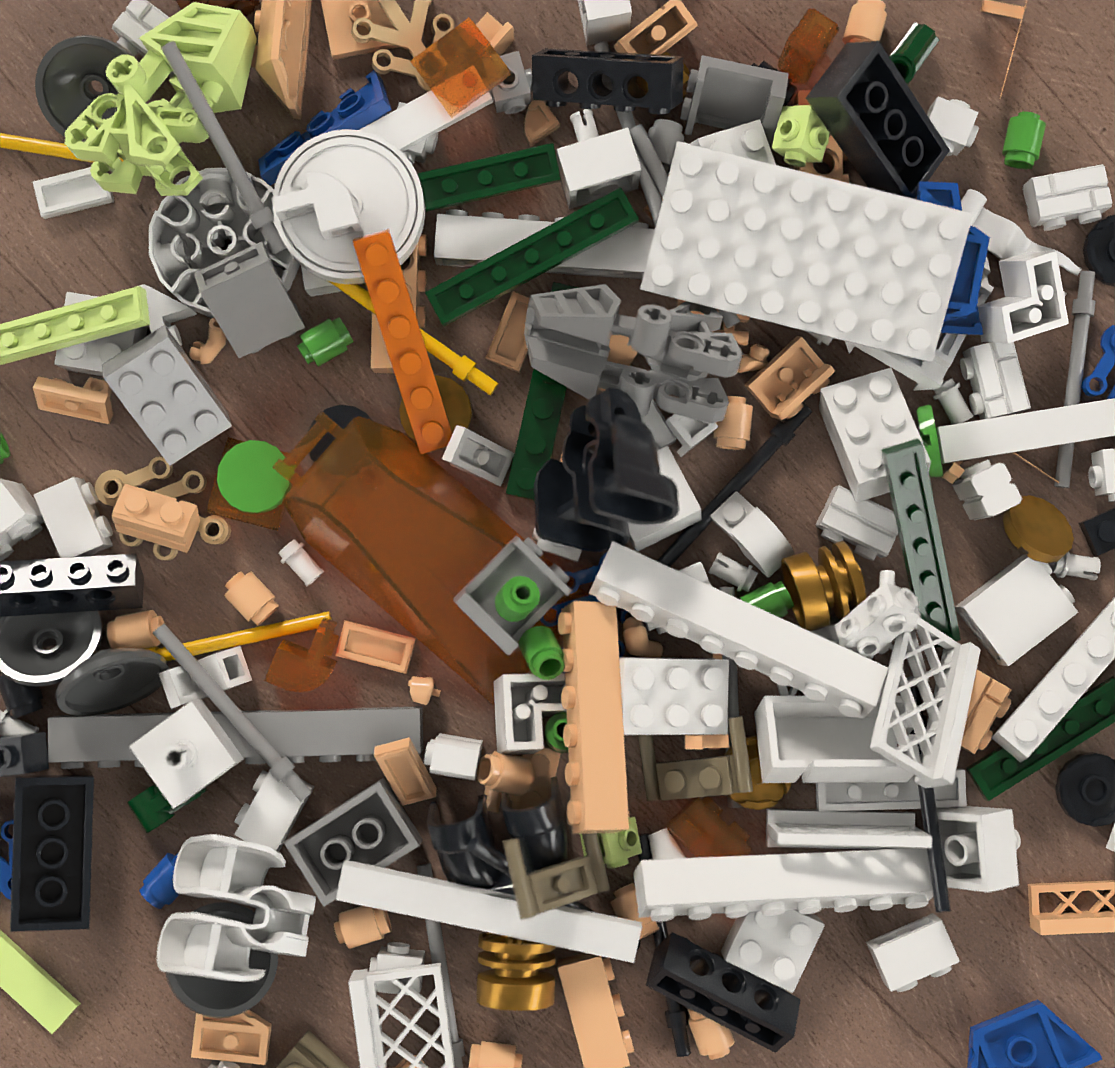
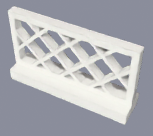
(946, 708)
(844, 829)
(368, 1019)

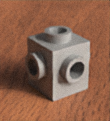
(514, 91)

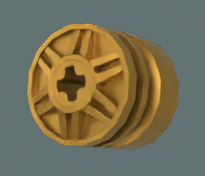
(831, 584)
(515, 980)

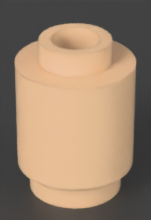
(865, 21)
(736, 425)
(251, 597)
(134, 630)
(505, 773)
(626, 907)
(362, 926)
(710, 1036)
(494, 1056)

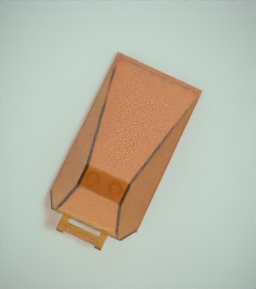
(404, 538)

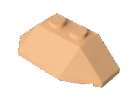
(283, 50)

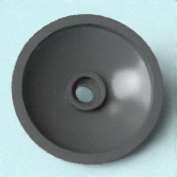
(67, 75)
(27, 637)
(110, 681)
(225, 997)

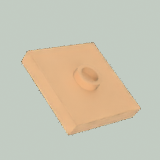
(339, 19)

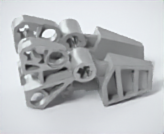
(570, 342)

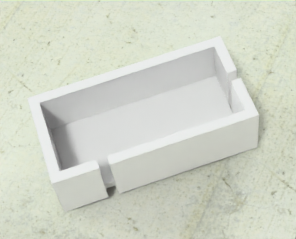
(823, 744)

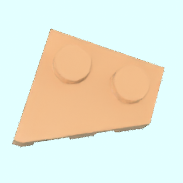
(232, 1039)

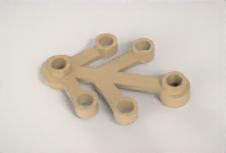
(406, 36)
(173, 490)

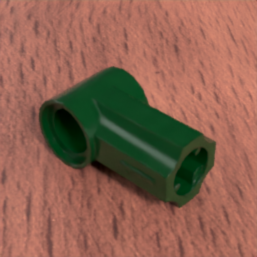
(913, 50)
(154, 809)

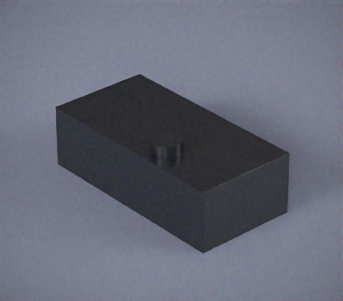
(877, 120)
(52, 852)

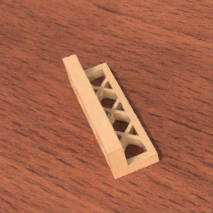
(1076, 921)

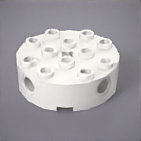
(193, 227)

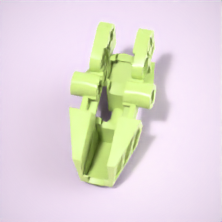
(219, 53)

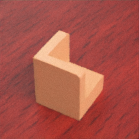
(498, 35)

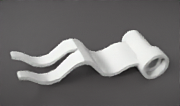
(1005, 236)

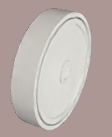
(382, 190)

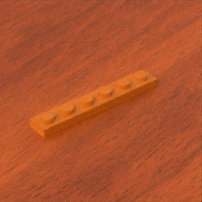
(403, 340)

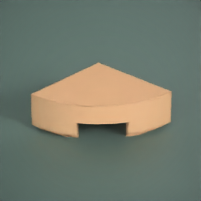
(539, 122)

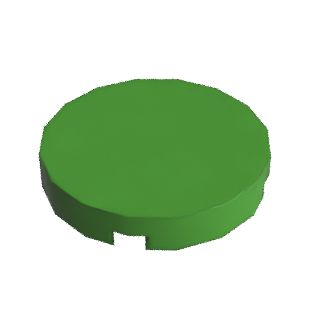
(929, 438)
(250, 480)

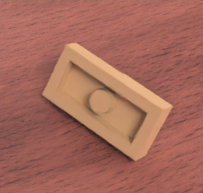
(64, 398)

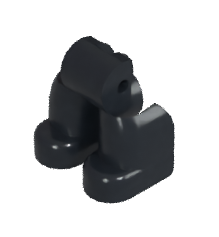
(604, 478)
(539, 831)

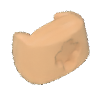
(422, 689)

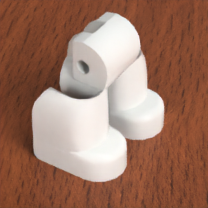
(221, 947)

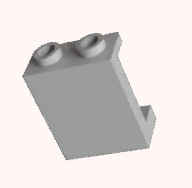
(733, 95)
(249, 300)
(514, 560)

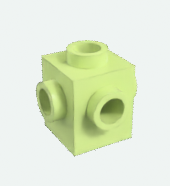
(800, 135)
(618, 846)

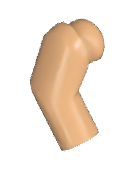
(207, 352)
(755, 359)
(637, 640)

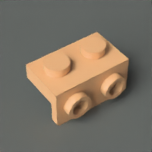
(789, 379)

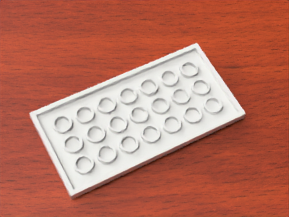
(805, 251)

